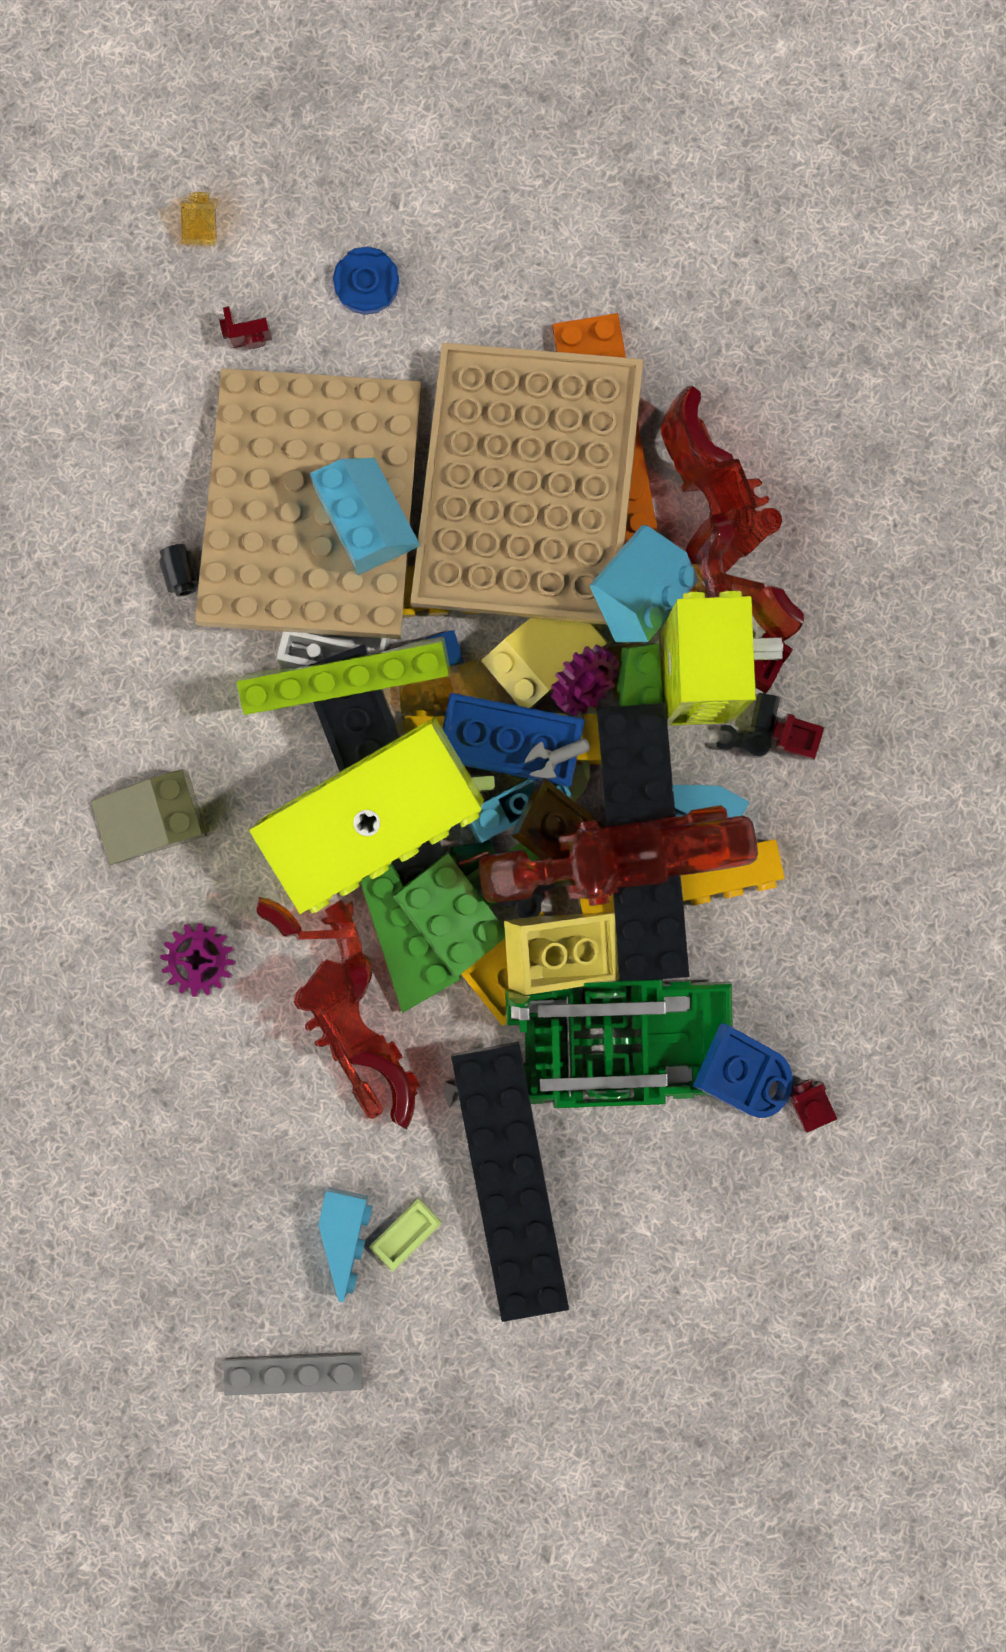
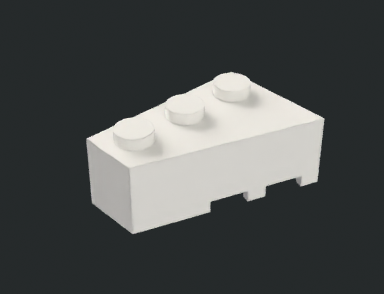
(307, 648)

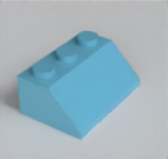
(363, 512)
(642, 585)

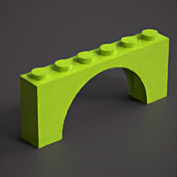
(302, 685)

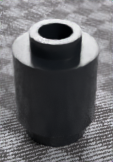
(178, 570)

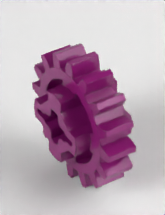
(585, 679)
(197, 976)

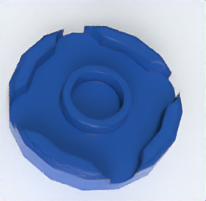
(373, 289)

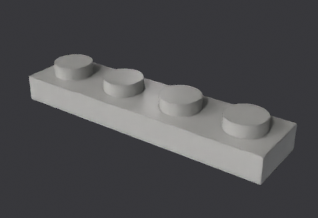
(292, 1374)

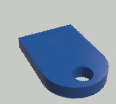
(741, 1072)

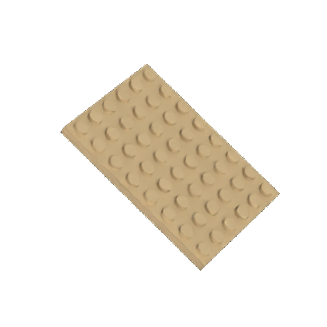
(525, 481)
(266, 537)

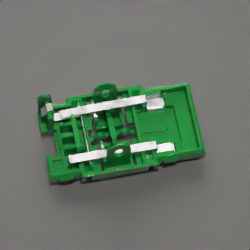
(675, 1037)

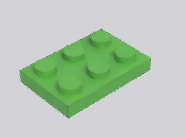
(450, 915)

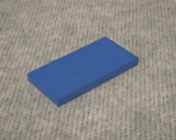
(502, 735)

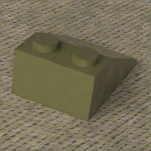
(149, 817)

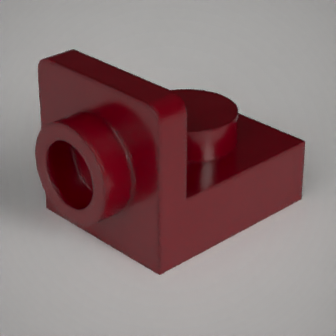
(812, 1105)

